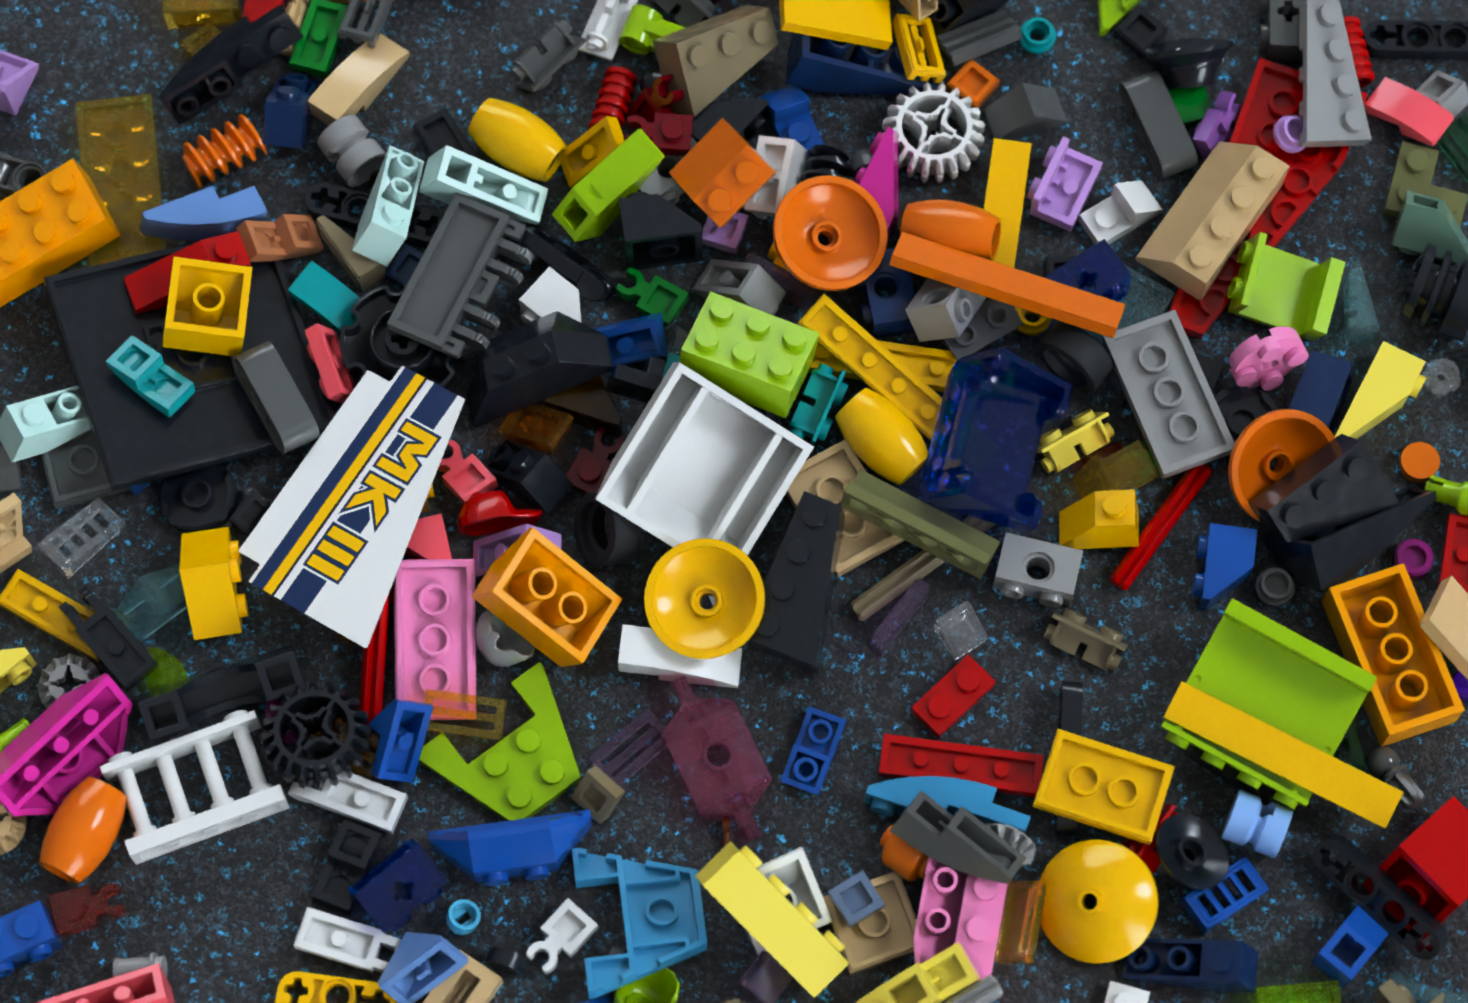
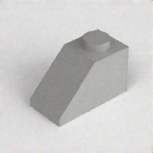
(741, 282)

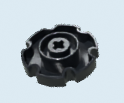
(375, 348)

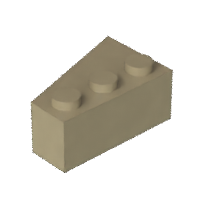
(714, 54)

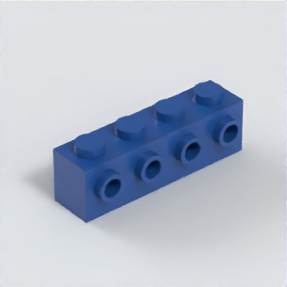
(26, 937)

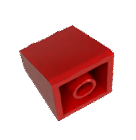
(1432, 864)

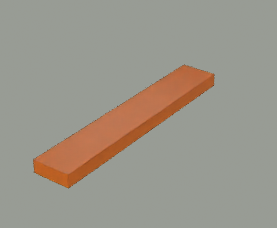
(1007, 284)

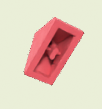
(429, 540)

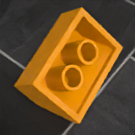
(547, 598)

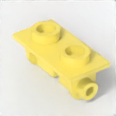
(1086, 431)

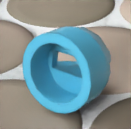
(458, 911)

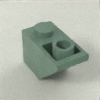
(1431, 221)

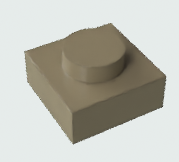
(598, 794)

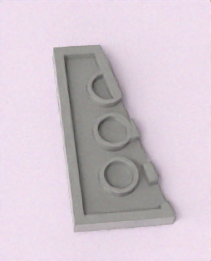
(1331, 91)

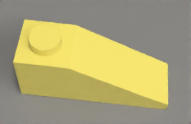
(1384, 390)

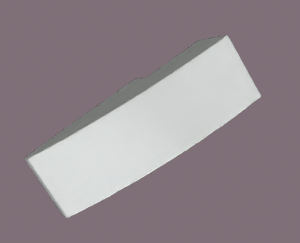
(646, 654)

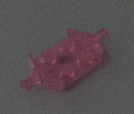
(716, 790)

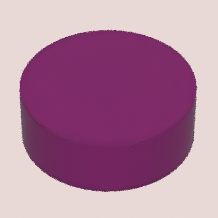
(1416, 557)

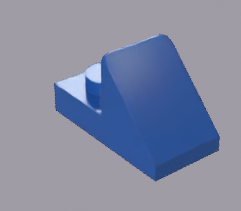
(791, 116)
(402, 734)

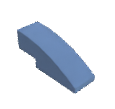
(203, 215)

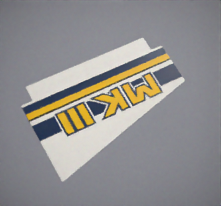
(354, 503)

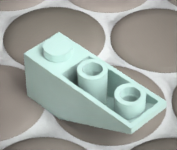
(389, 207)
(42, 423)

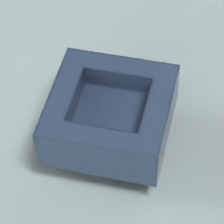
(856, 899)

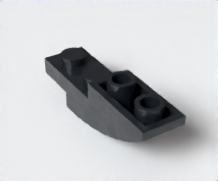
(221, 62)

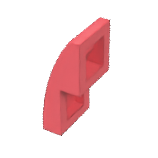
(1410, 110)

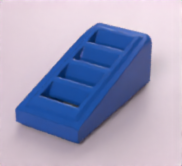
(1199, 914)

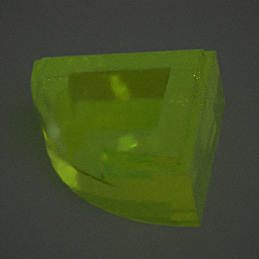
(169, 669)

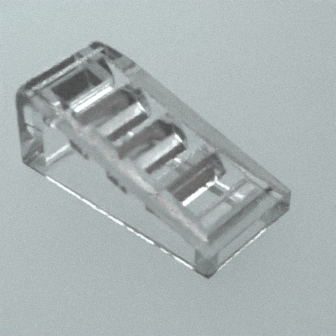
(70, 565)

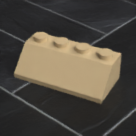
(1213, 216)

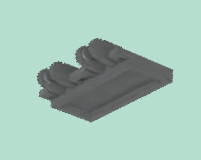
(456, 270)

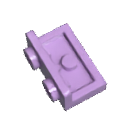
(1064, 186)

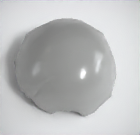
(500, 642)

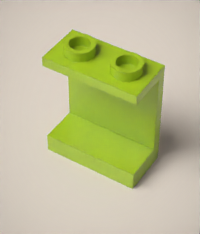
(1284, 288)

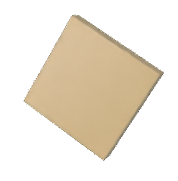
(1448, 622)
(884, 934)

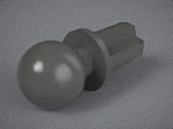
(1384, 764)

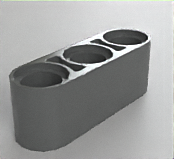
(1158, 124)
(275, 397)

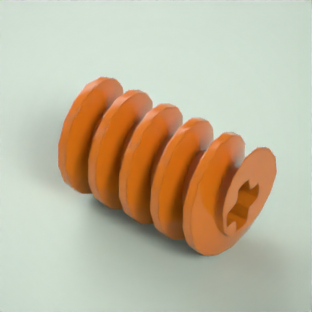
(222, 150)

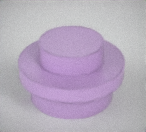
(1287, 132)

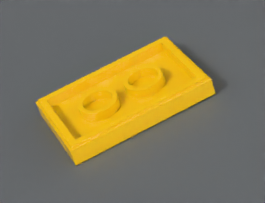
(839, 20)
(1103, 786)

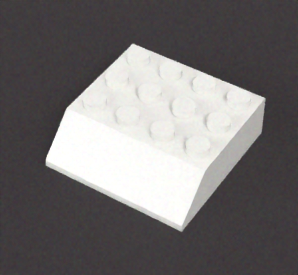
(701, 465)

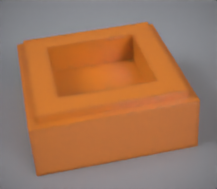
(974, 82)

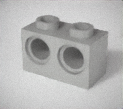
(942, 310)

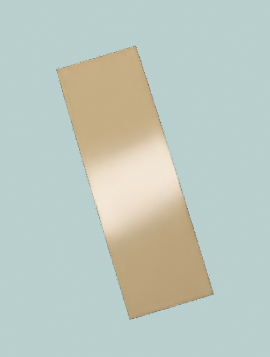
(357, 80)

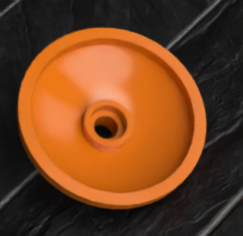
(849, 221)
(1281, 434)

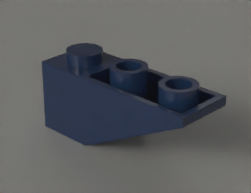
(1194, 964)

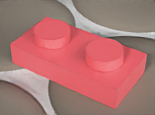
(326, 354)

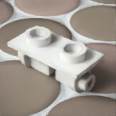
(605, 27)

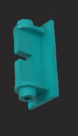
(825, 390)

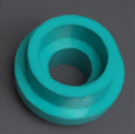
(1037, 26)

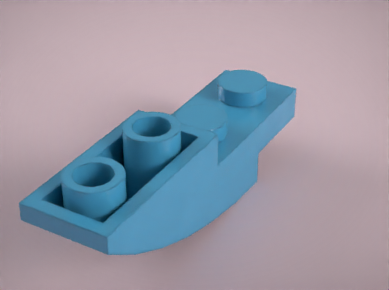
(950, 793)

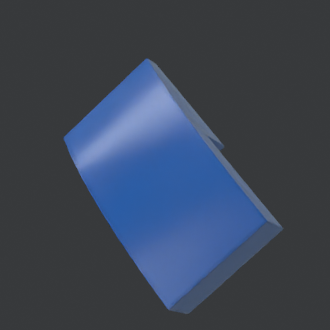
(813, 750)

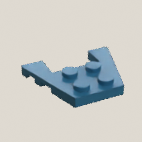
(658, 912)

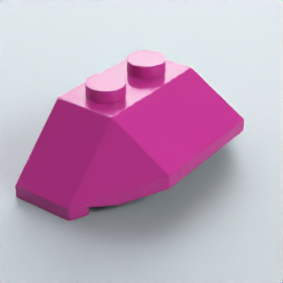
(64, 747)

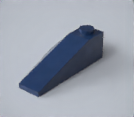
(848, 68)

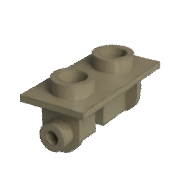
(1101, 643)

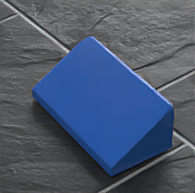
(636, 339)

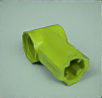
(642, 28)

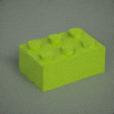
(750, 353)

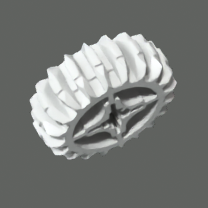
(956, 149)

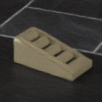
(359, 268)

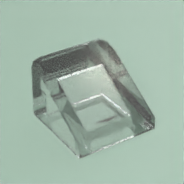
(960, 630)

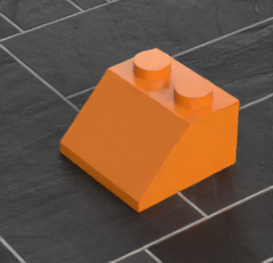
(722, 173)

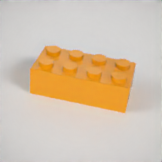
(50, 228)
(1381, 633)

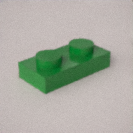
(321, 39)

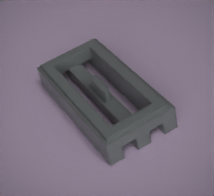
(359, 33)
(979, 37)

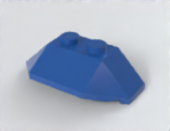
(512, 847)

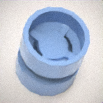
(1257, 823)

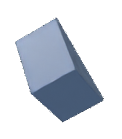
(420, 966)

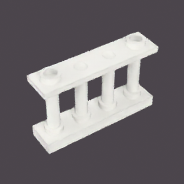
(224, 813)

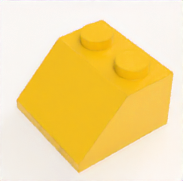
(207, 306)

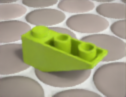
(595, 198)

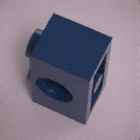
(887, 315)

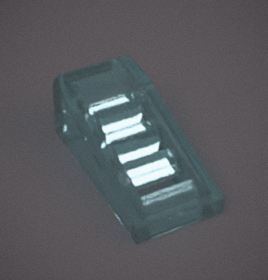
(1359, 317)

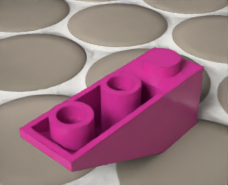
(882, 176)

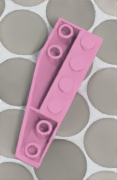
(959, 910)

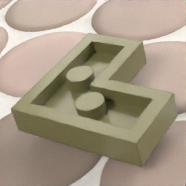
(1415, 173)

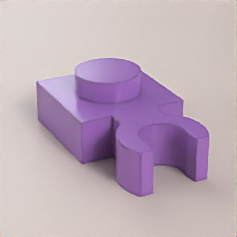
(1216, 123)

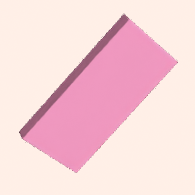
(435, 631)

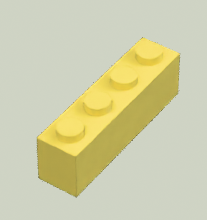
(772, 919)

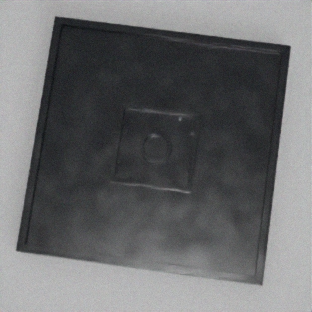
(218, 419)

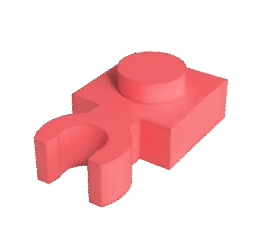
(465, 475)

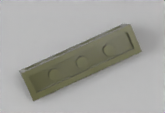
(919, 523)

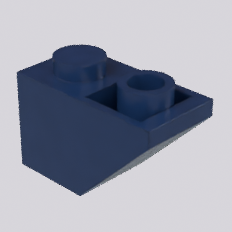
(287, 111)

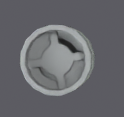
(347, 145)

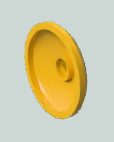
(684, 579)
(1123, 894)

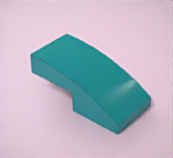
(324, 296)
(149, 377)

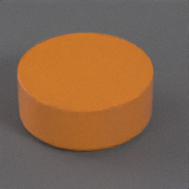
(1419, 462)

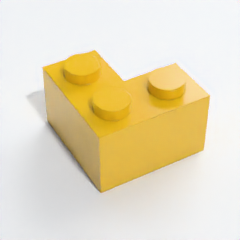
(209, 581)

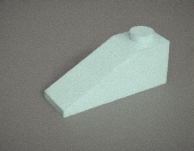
(460, 173)

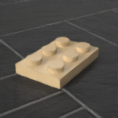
(827, 478)

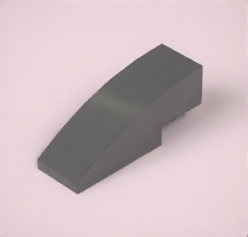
(957, 840)

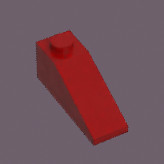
(150, 285)

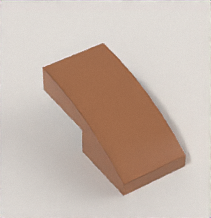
(280, 240)

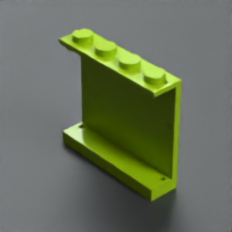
(1280, 682)

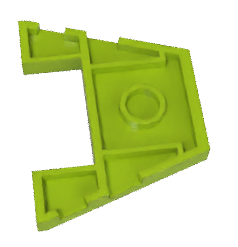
(523, 768)

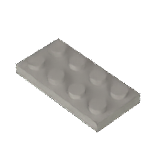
(1169, 394)

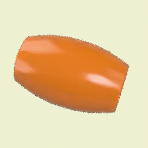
(954, 225)
(83, 830)

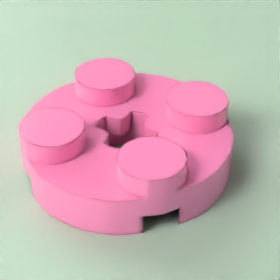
(1268, 359)

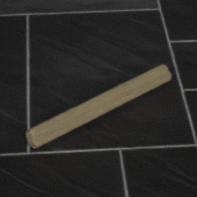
(903, 578)

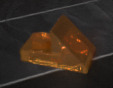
(538, 427)

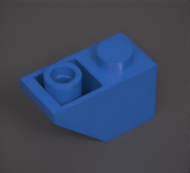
(1226, 562)
(1350, 947)

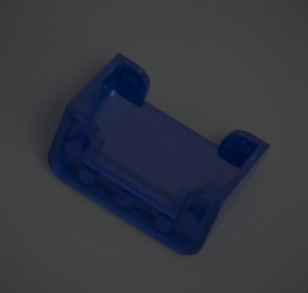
(991, 437)

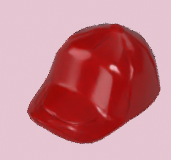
(492, 513)

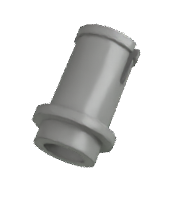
(127, 965)

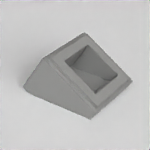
(1446, 91)

